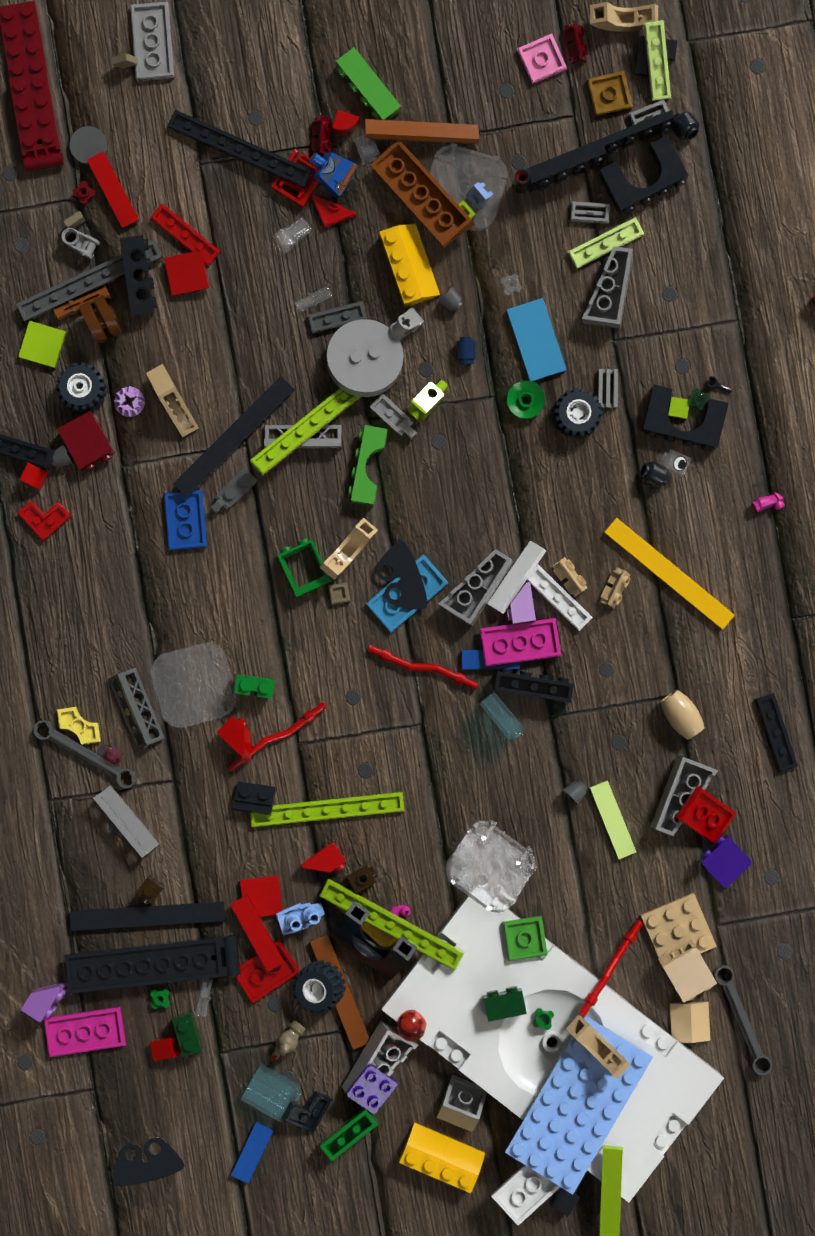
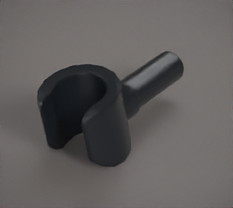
(718, 385)

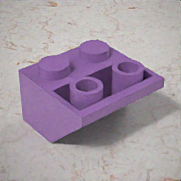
(42, 1001)

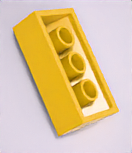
(409, 264)
(442, 1157)

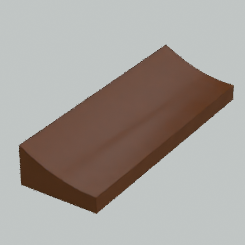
(422, 193)

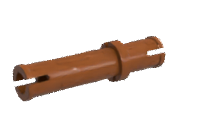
(73, 306)

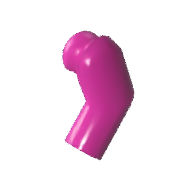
(401, 910)

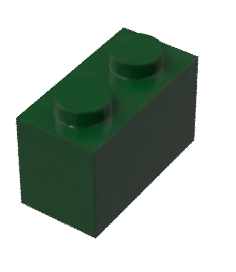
(504, 1004)
(187, 1033)

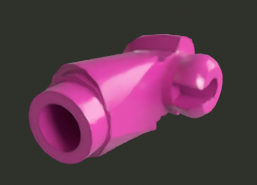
(766, 502)

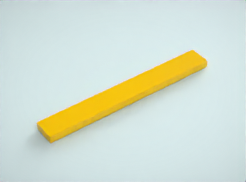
(669, 573)

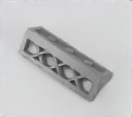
(310, 443)
(126, 821)

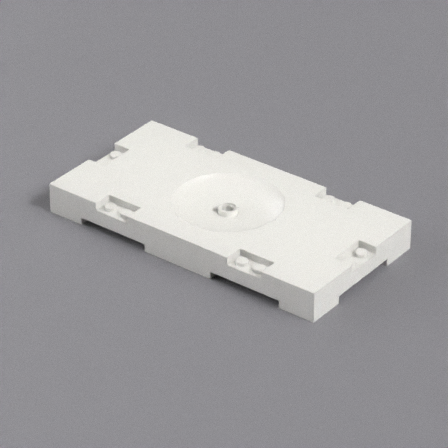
(512, 1055)

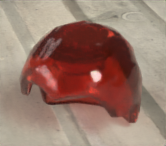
(411, 1025)

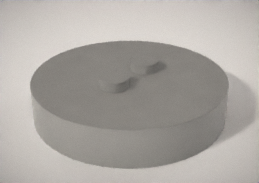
(364, 358)

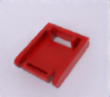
(304, 194)

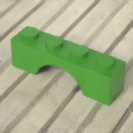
(372, 440)

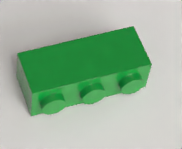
(348, 1133)

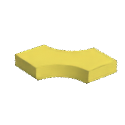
(86, 731)

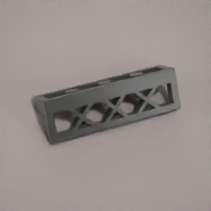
(132, 709)

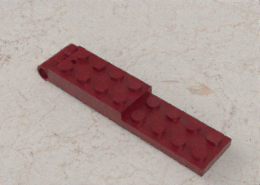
(30, 86)

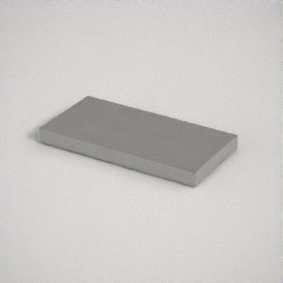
(152, 41)

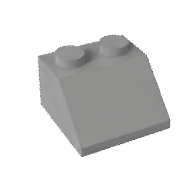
(462, 1103)

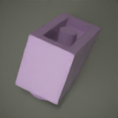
(522, 606)

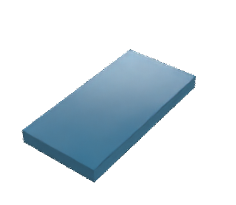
(536, 340)
(394, 616)

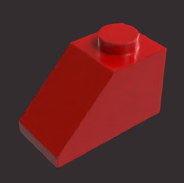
(237, 736)
(326, 859)

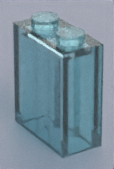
(501, 716)
(271, 1092)

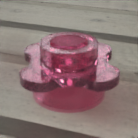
(113, 754)

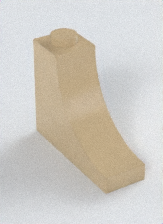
(172, 400)

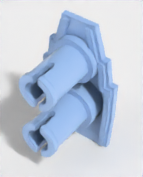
(299, 917)

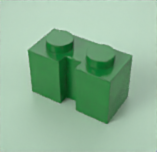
(261, 686)

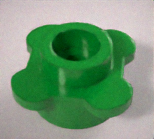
(156, 1002)
(548, 1018)

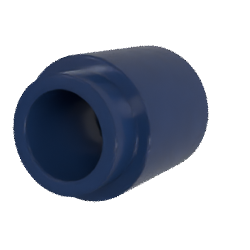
(465, 351)

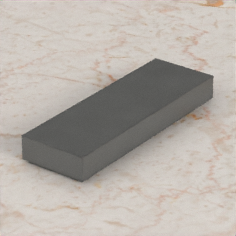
(336, 317)

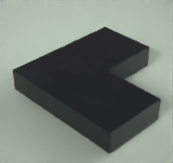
(641, 61)
(308, 1116)

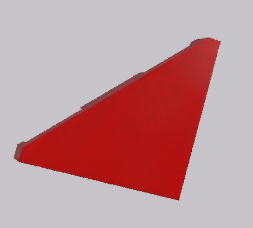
(330, 212)

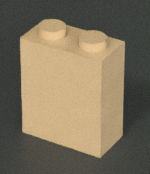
(687, 971)

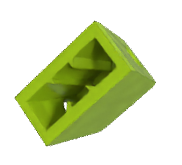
(427, 400)

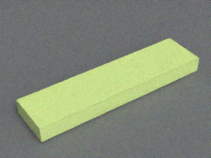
(657, 60)
(604, 243)
(613, 819)

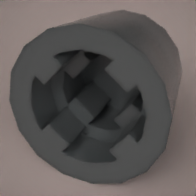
(451, 300)
(62, 457)
(575, 792)

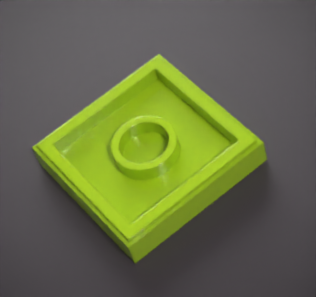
(42, 344)

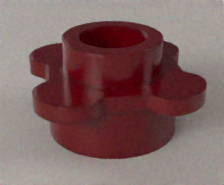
(84, 198)

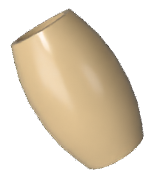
(682, 714)

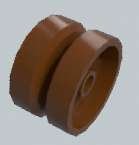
(103, 318)

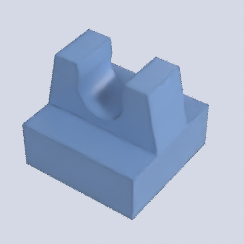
(478, 195)

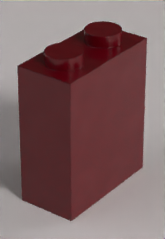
(86, 441)

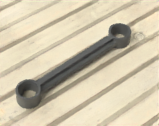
(85, 753)
(742, 1019)

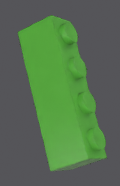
(367, 85)

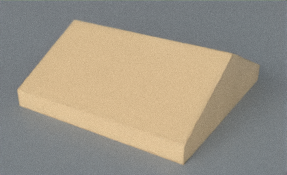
(690, 1021)

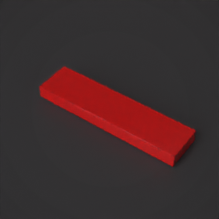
(113, 190)
(184, 233)
(257, 933)

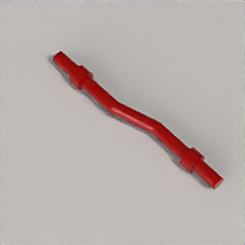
(458, 678)
(308, 716)
(629, 938)

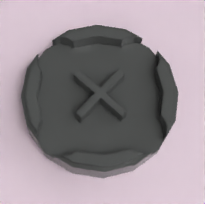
(87, 143)

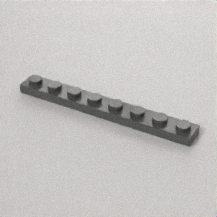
(81, 284)

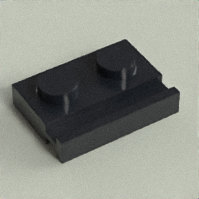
(254, 798)

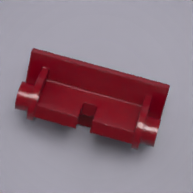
(578, 49)
(321, 127)

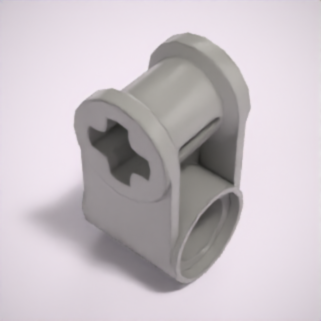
(83, 243)
(406, 324)

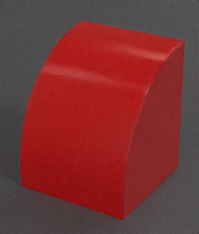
(345, 123)
(34, 476)
(165, 1048)

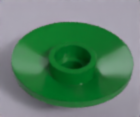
(532, 392)

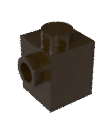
(362, 878)
(150, 890)

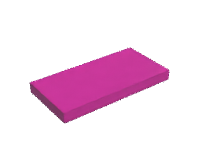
(520, 642)
(85, 1031)

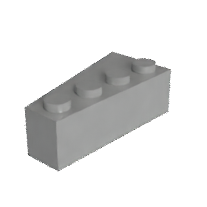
(609, 297)
(477, 588)
(681, 783)
(382, 1051)

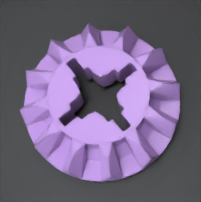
(138, 402)

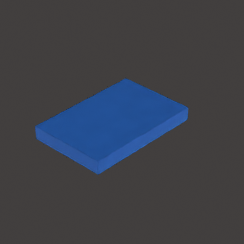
(185, 520)

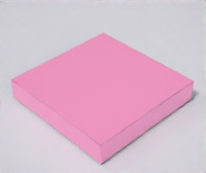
(541, 59)

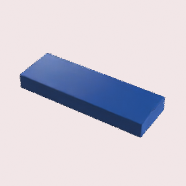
(475, 660)
(252, 1152)

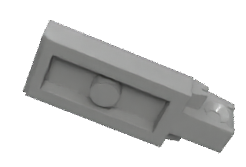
(393, 416)

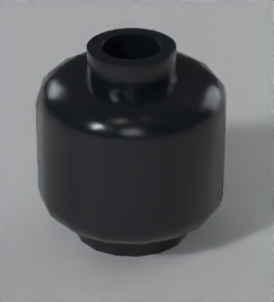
(685, 125)
(654, 475)

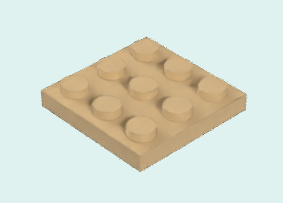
(677, 924)

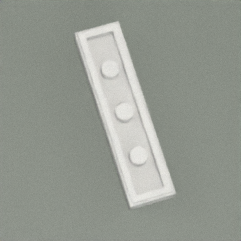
(516, 577)
(559, 598)

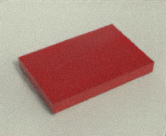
(705, 814)
(258, 982)

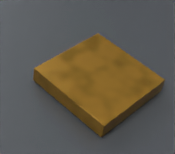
(609, 93)

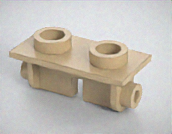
(620, 580)
(575, 581)

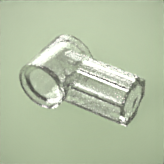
(288, 237)

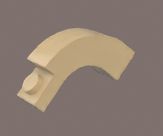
(622, 19)
(349, 549)
(598, 1046)

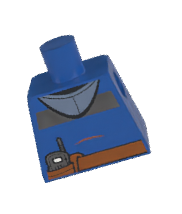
(333, 172)

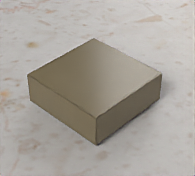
(124, 61)
(74, 220)
(339, 593)

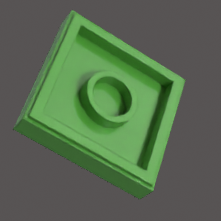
(525, 938)

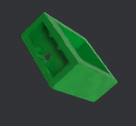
(287, 552)

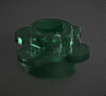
(698, 404)

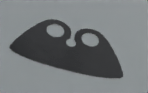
(411, 585)
(137, 1171)

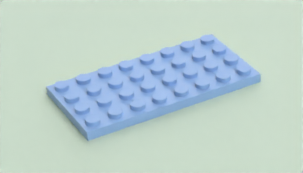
(576, 1111)

